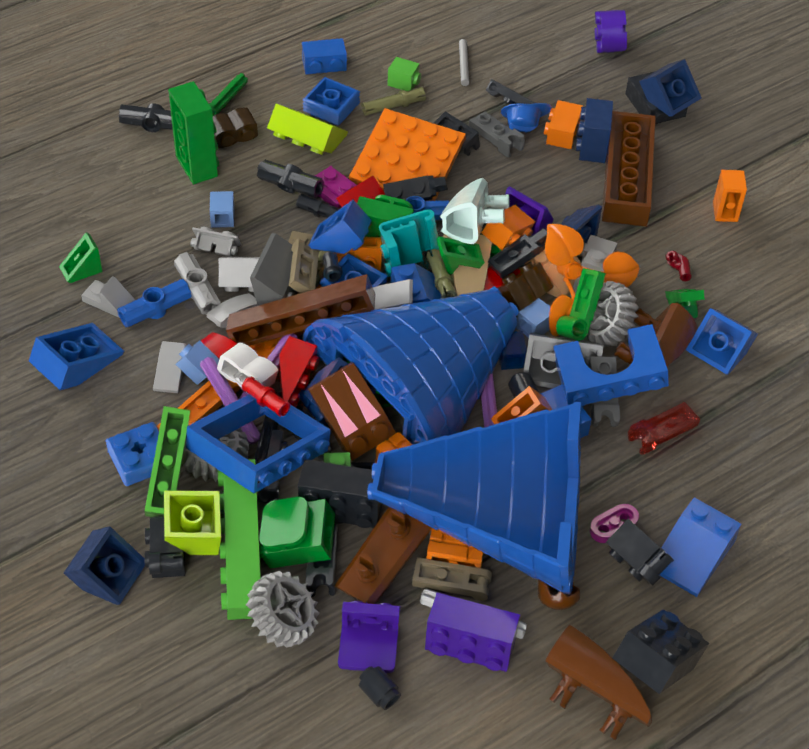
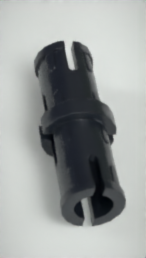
(317, 207)

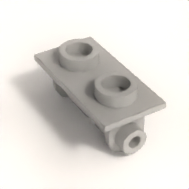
(225, 242)

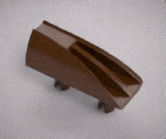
(673, 331)
(382, 556)
(591, 667)

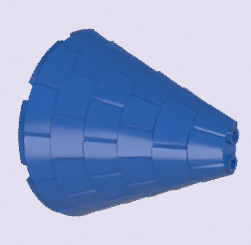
(424, 355)
(497, 490)

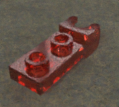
(663, 427)

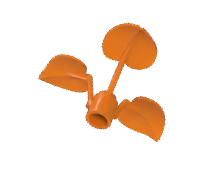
(560, 248)

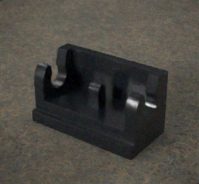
(472, 136)

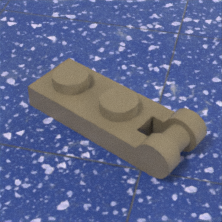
(303, 267)
(452, 578)

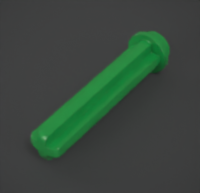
(229, 92)

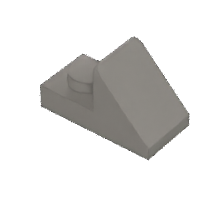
(107, 296)

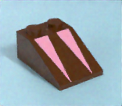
(351, 411)

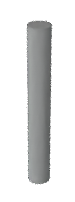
(464, 70)

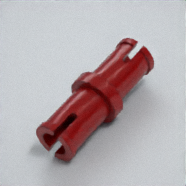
(265, 396)

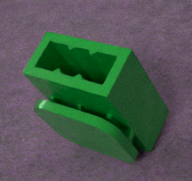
(383, 209)
(296, 532)

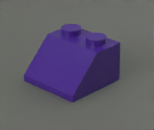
(532, 208)

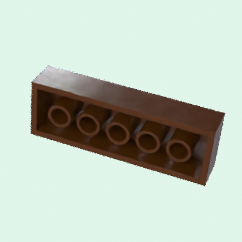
(629, 169)

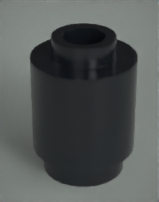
(520, 382)
(379, 687)

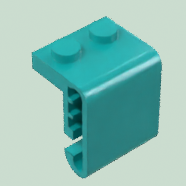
(407, 238)

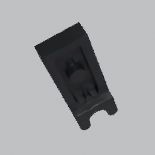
(272, 491)
(324, 571)

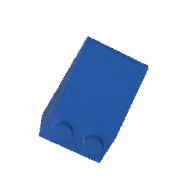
(73, 354)
(698, 545)

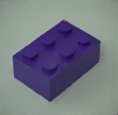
(471, 632)

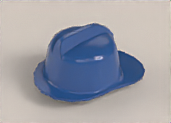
(525, 116)

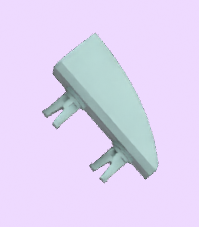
(471, 209)

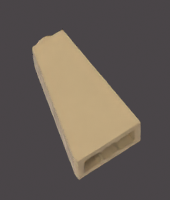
(472, 279)

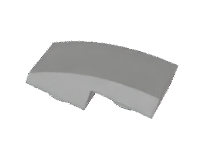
(221, 312)

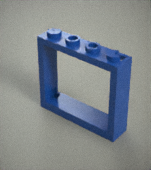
(204, 435)

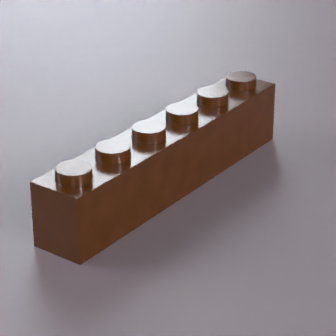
(299, 311)

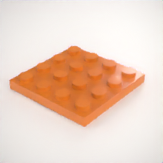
(407, 149)

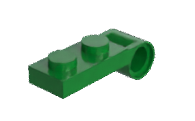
(584, 306)

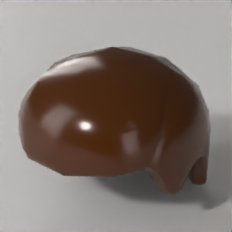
(555, 599)

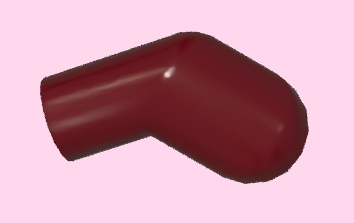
(679, 263)

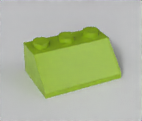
(305, 130)

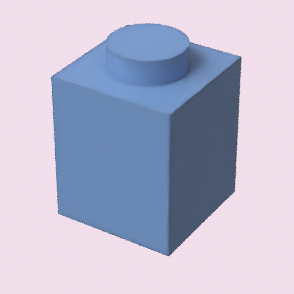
(222, 209)
(534, 318)
(191, 361)

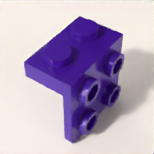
(368, 636)

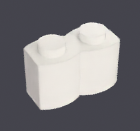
(244, 362)

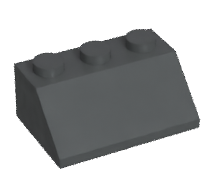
(272, 271)
(541, 360)

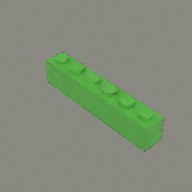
(240, 546)

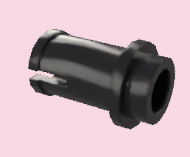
(332, 270)

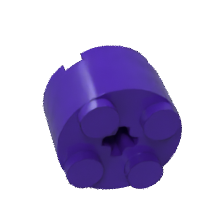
(610, 31)

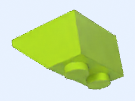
(193, 521)

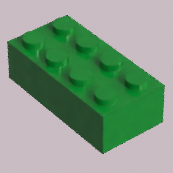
(194, 132)

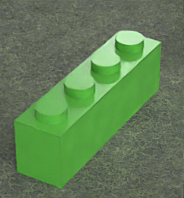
(167, 458)

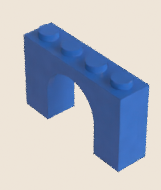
(585, 386)

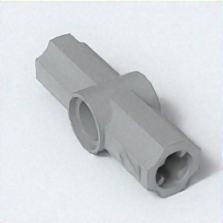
(197, 282)

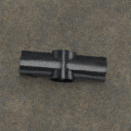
(150, 117)
(290, 178)

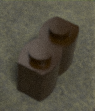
(234, 127)
(526, 285)

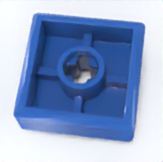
(331, 101)
(134, 452)

